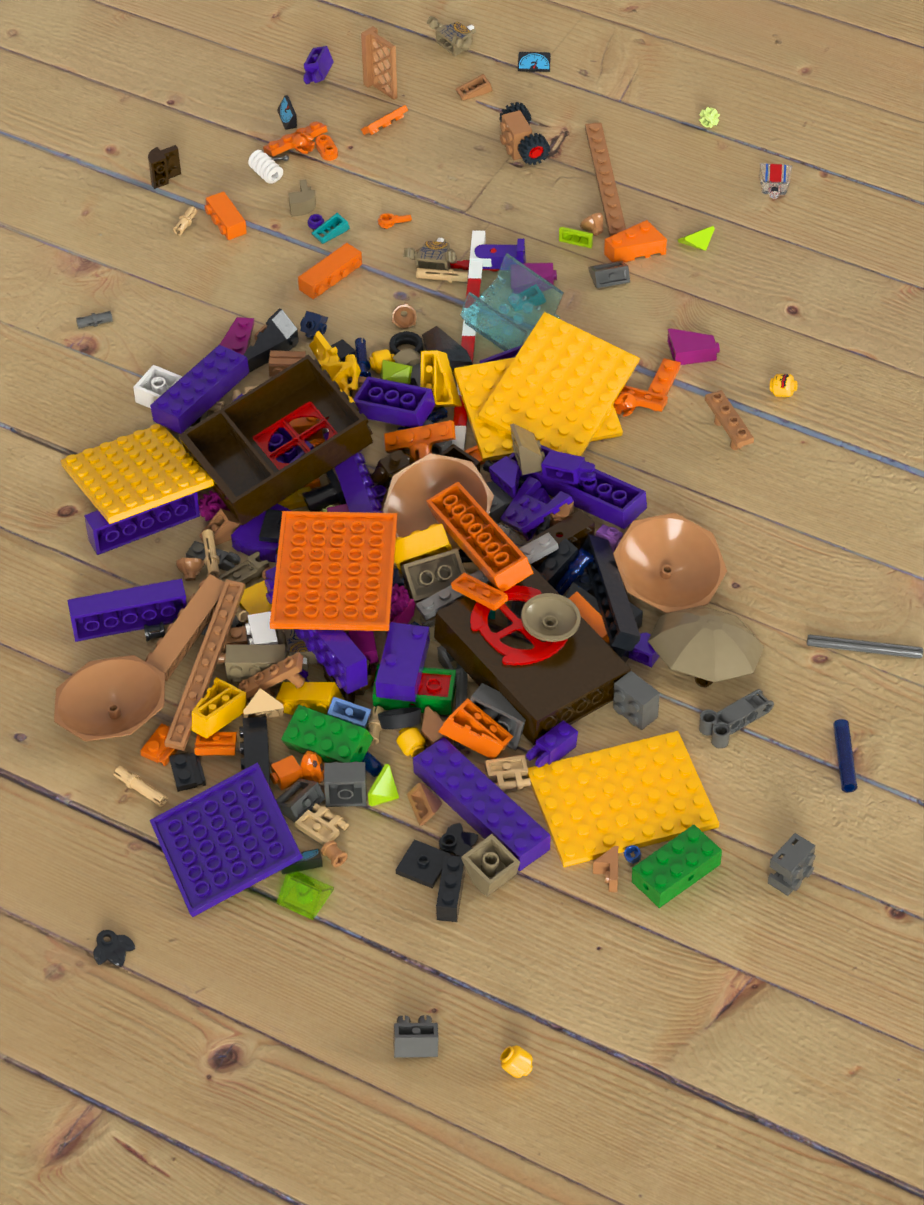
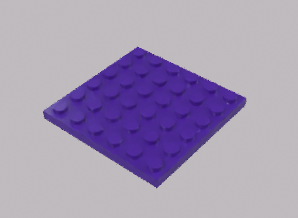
(225, 839)

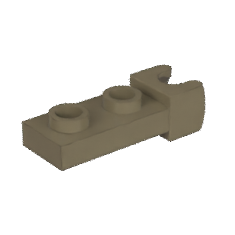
(247, 570)

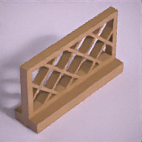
(372, 64)

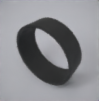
(400, 718)

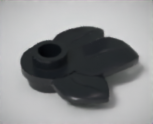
(459, 841)
(114, 950)

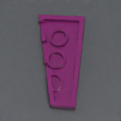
(239, 335)

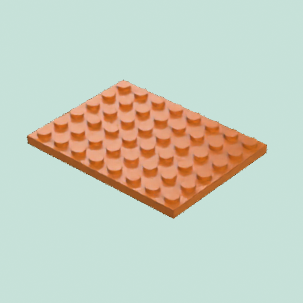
(334, 571)

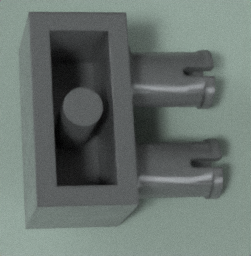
(415, 1038)

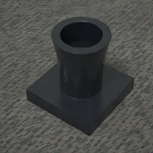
(326, 495)

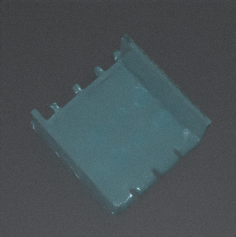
(511, 305)

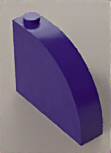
(246, 538)

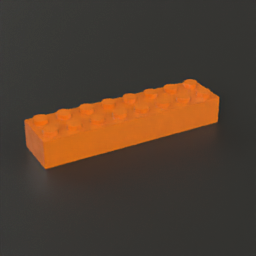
(480, 537)

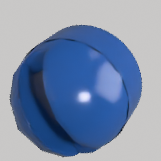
(630, 849)

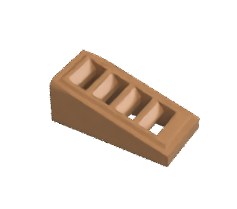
(479, 86)

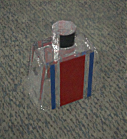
(775, 179)

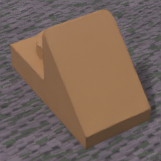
(608, 866)

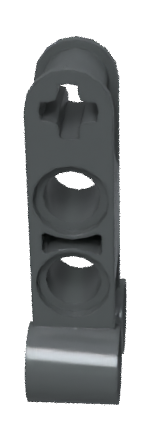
(733, 717)

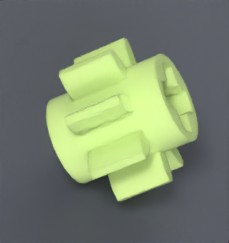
(709, 117)

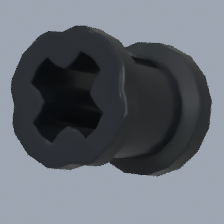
(148, 629)

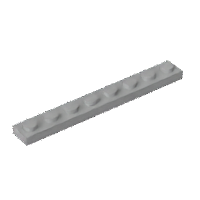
(533, 551)

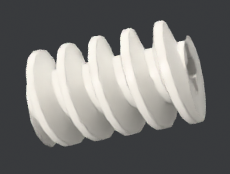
(265, 167)

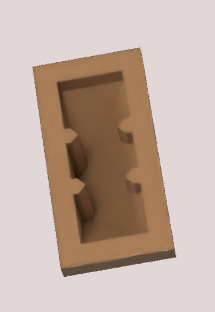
(423, 803)

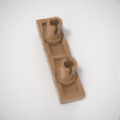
(729, 419)
(285, 669)

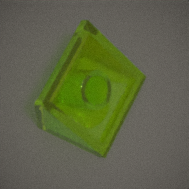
(303, 894)

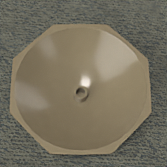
(706, 644)

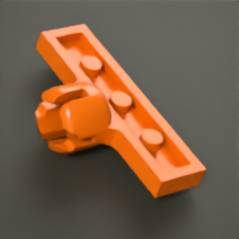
(298, 140)
(632, 397)
(419, 438)

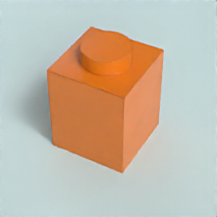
(285, 772)

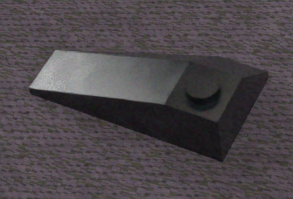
(278, 336)
(437, 339)

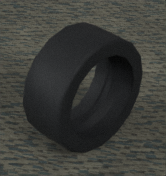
(405, 338)

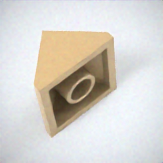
(263, 705)

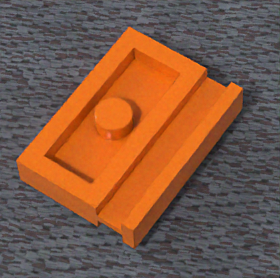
(217, 744)
(155, 746)

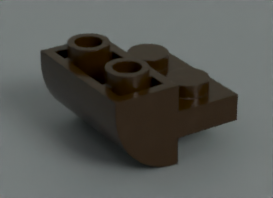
(163, 165)

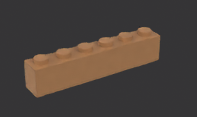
(187, 628)

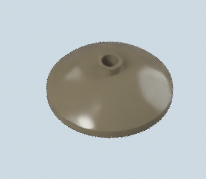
(550, 617)

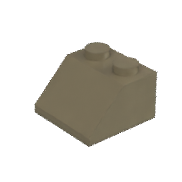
(526, 450)
(490, 865)

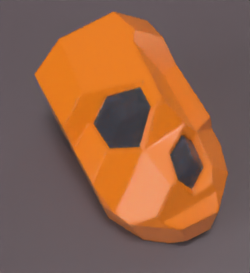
(312, 767)

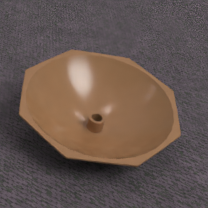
(424, 480)
(670, 562)
(109, 698)

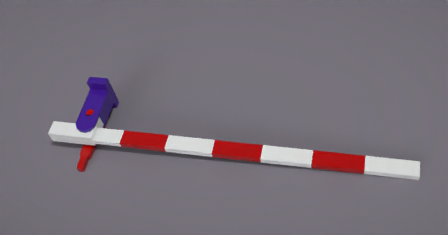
(482, 257)

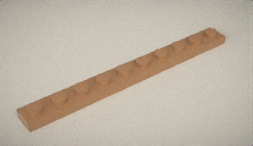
(605, 178)
(205, 663)

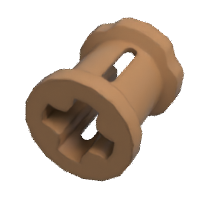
(334, 853)

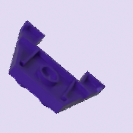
(527, 512)

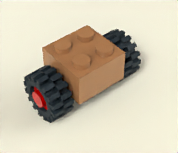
(518, 135)

